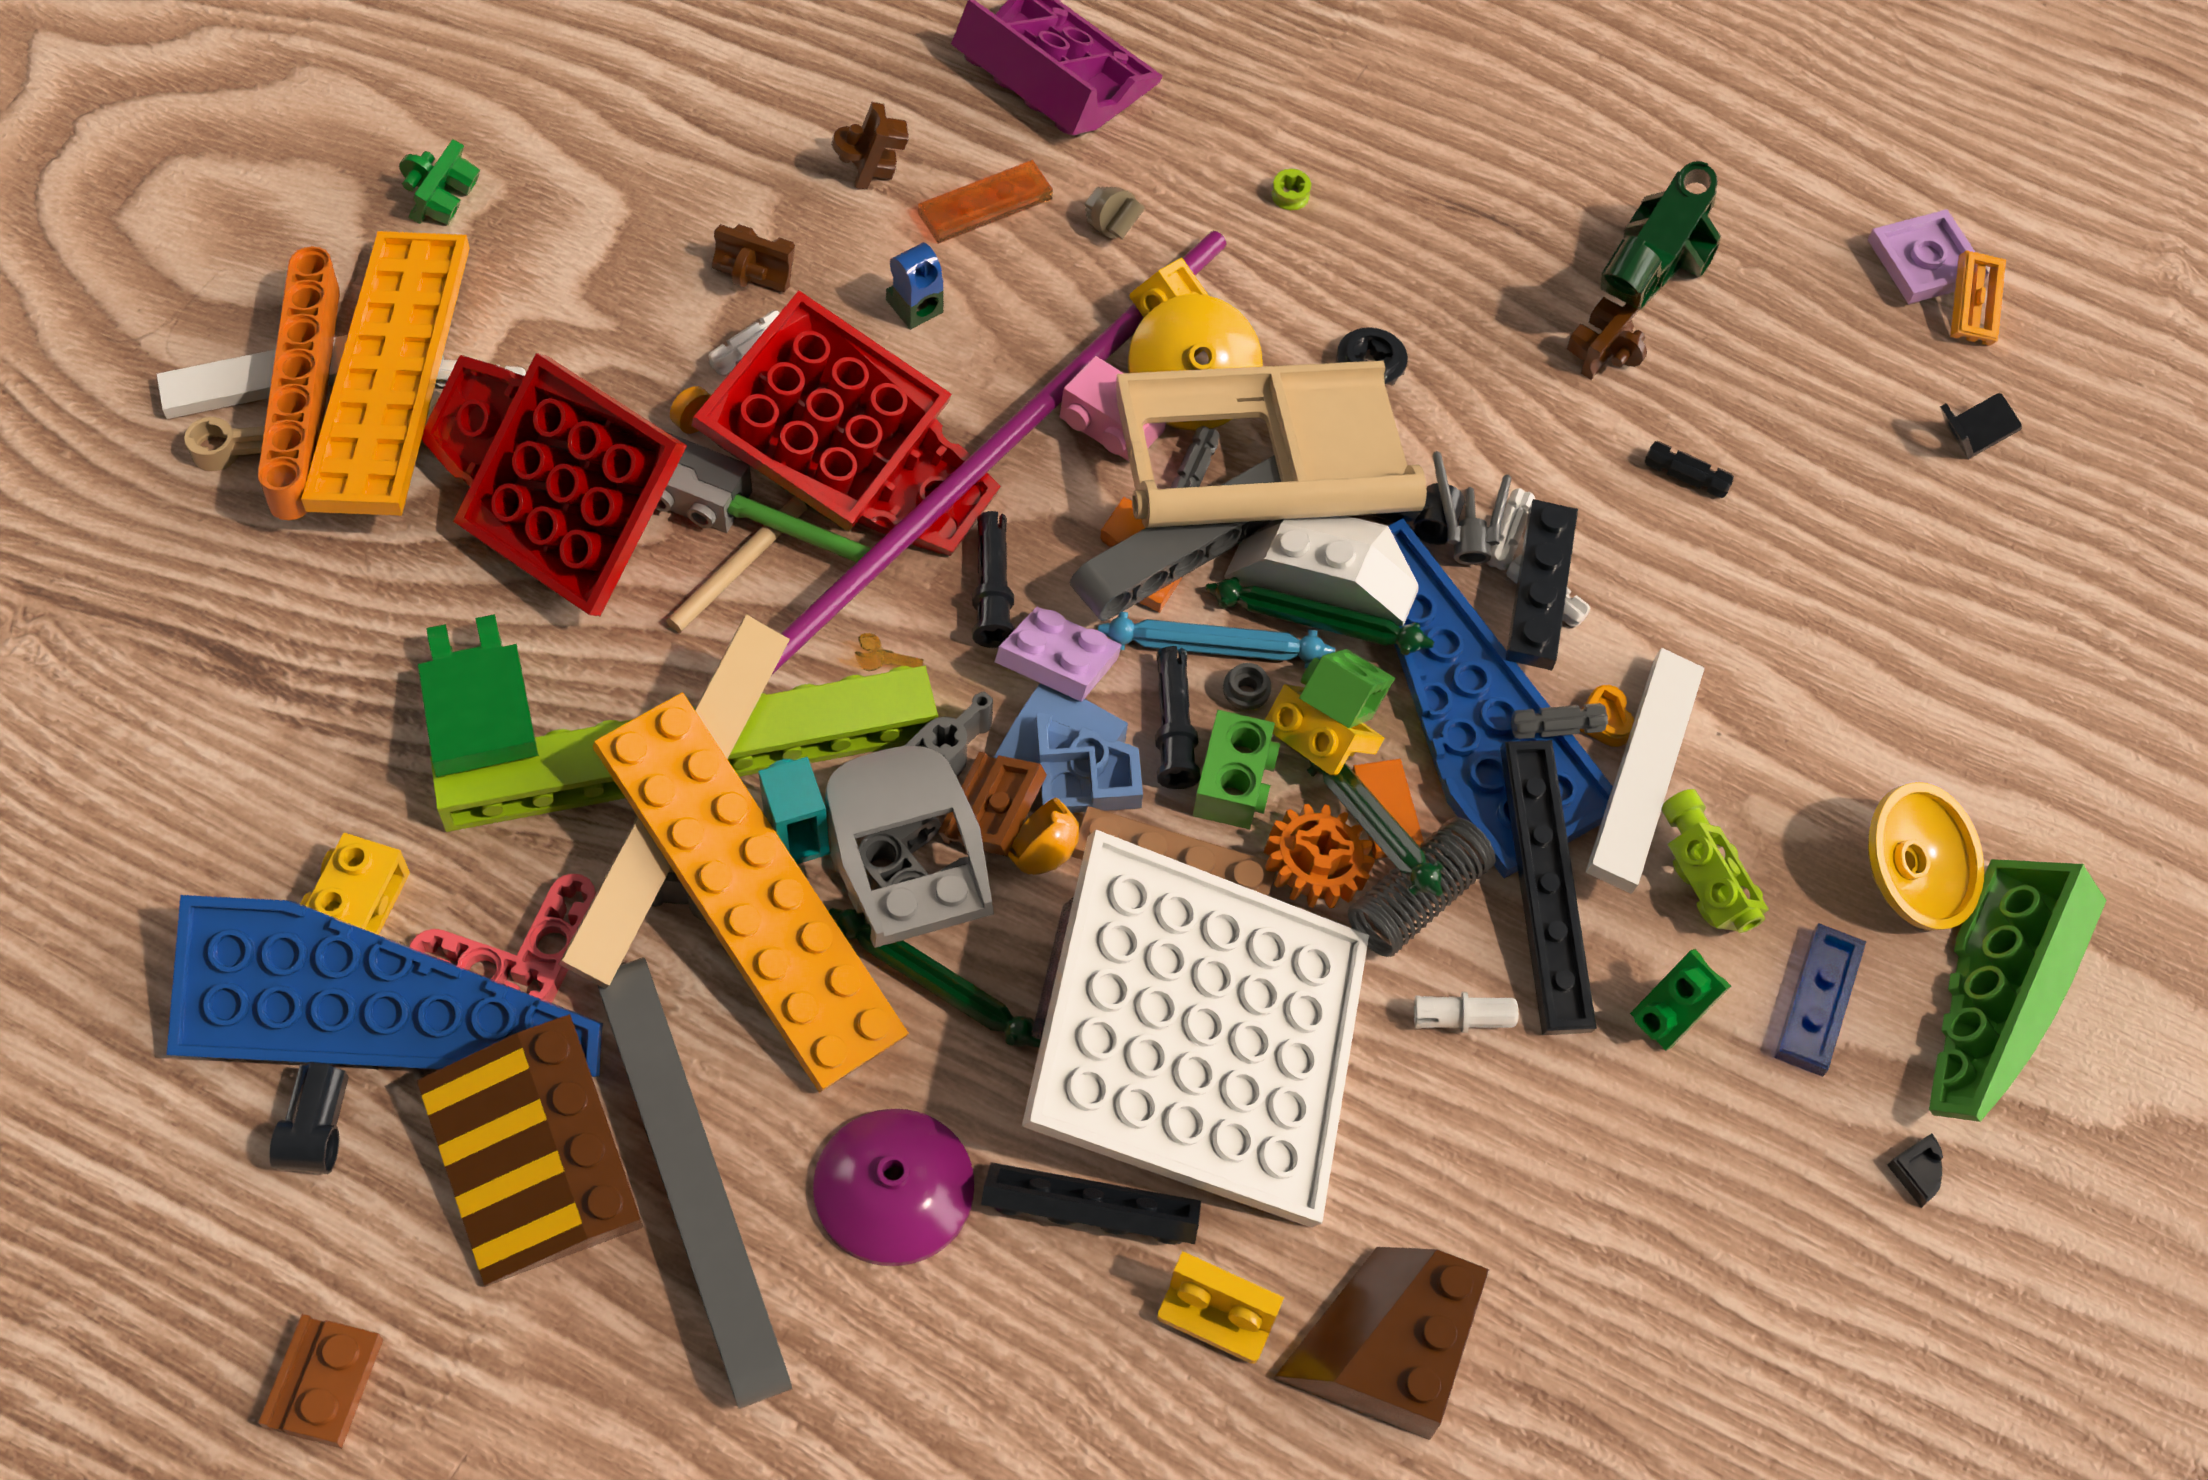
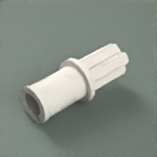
(1465, 1012)

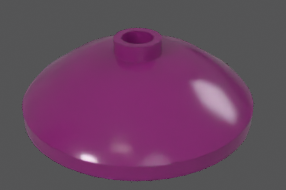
(899, 1218)

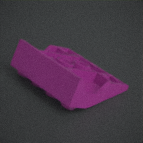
(1054, 61)

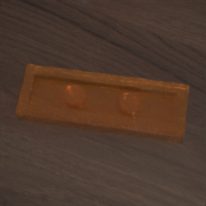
(985, 201)

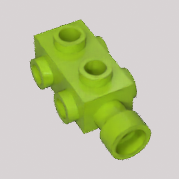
(1700, 864)

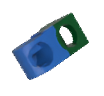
(916, 279)

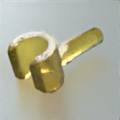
(879, 656)

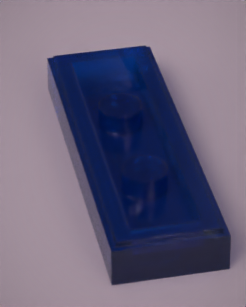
(1820, 1000)

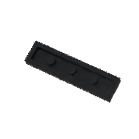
(1542, 585)
(1093, 1203)

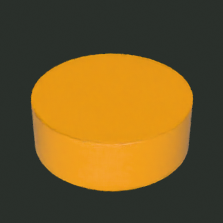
(686, 406)

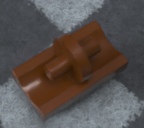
(867, 145)
(752, 257)
(1614, 339)

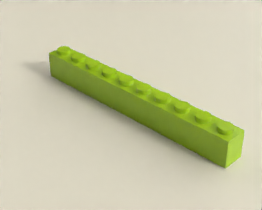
(807, 721)

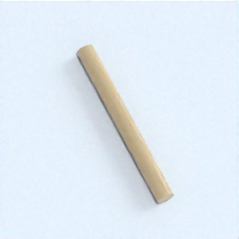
(731, 570)

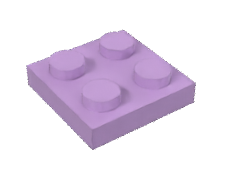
(1921, 254)
(1058, 653)

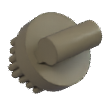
(1112, 211)

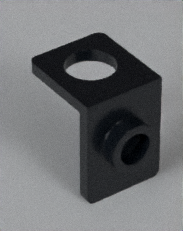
(1982, 424)

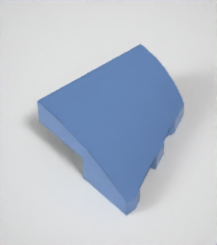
(1022, 737)
(1087, 769)

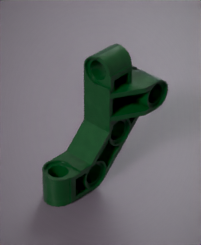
(1663, 236)

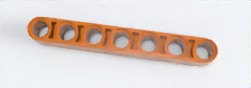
(299, 380)

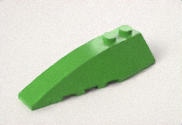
(2010, 978)

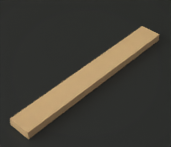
(639, 865)

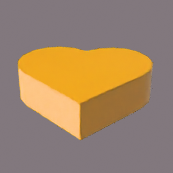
(1619, 719)

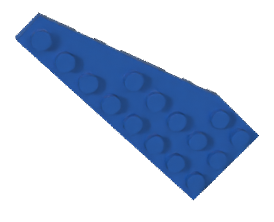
(1466, 711)
(316, 989)

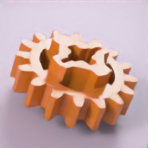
(1318, 855)

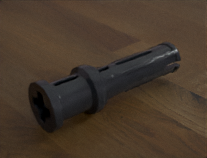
(992, 596)
(1176, 735)

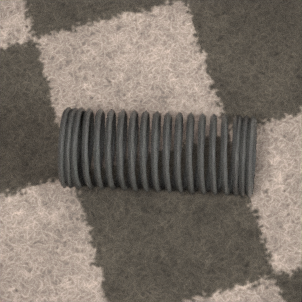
(1389, 919)

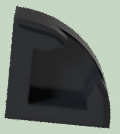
(1920, 1169)

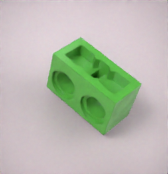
(1345, 687)
(1229, 768)

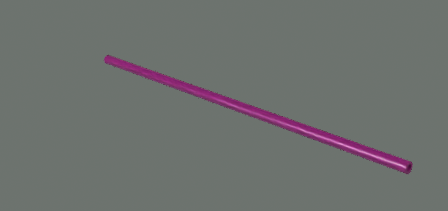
(972, 469)

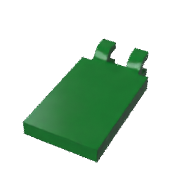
(475, 702)

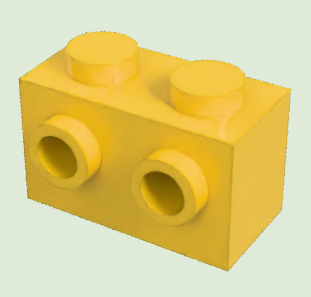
(359, 882)

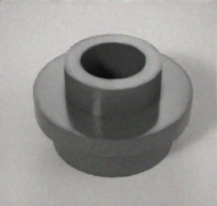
(1247, 675)

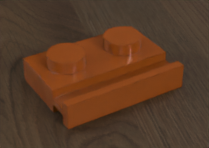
(1000, 799)
(321, 1381)

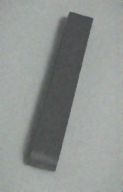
(1161, 555)

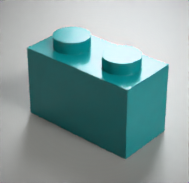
(795, 808)

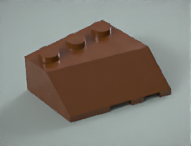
(1392, 1338)

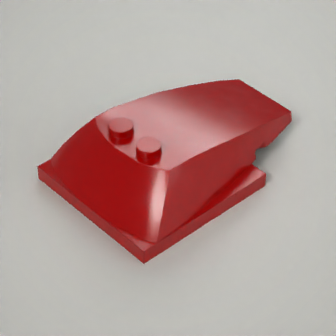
(842, 426)
(551, 471)

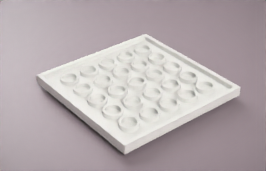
(1199, 1031)

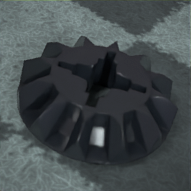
(1383, 347)

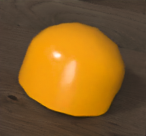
(1046, 839)

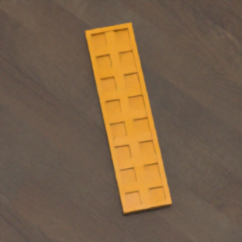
(387, 375)
(750, 891)

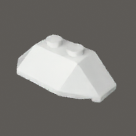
(1329, 562)

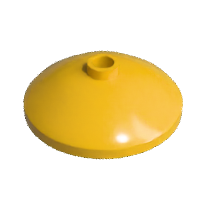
(1192, 323)
(1926, 856)

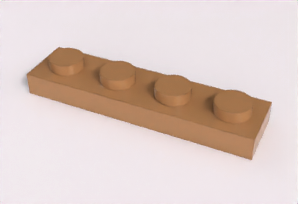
(1208, 857)

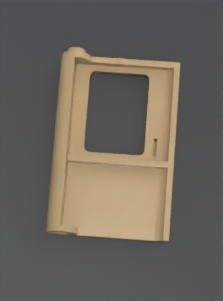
(1326, 430)

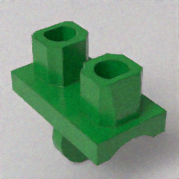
(431, 197)
(1679, 1000)

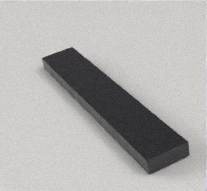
(1547, 888)

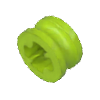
(1291, 179)

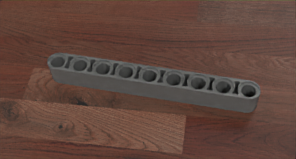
(694, 1187)

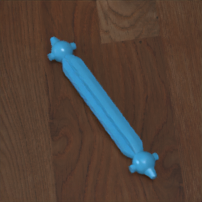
(1216, 639)

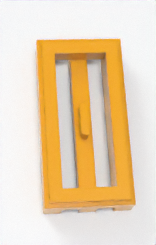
(1971, 295)

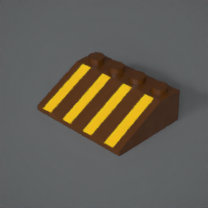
(529, 1151)

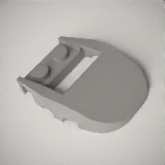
(893, 791)

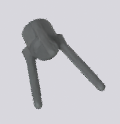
(1472, 537)

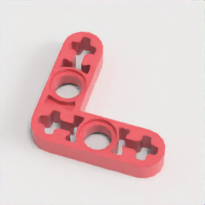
(529, 961)

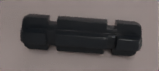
(1689, 469)

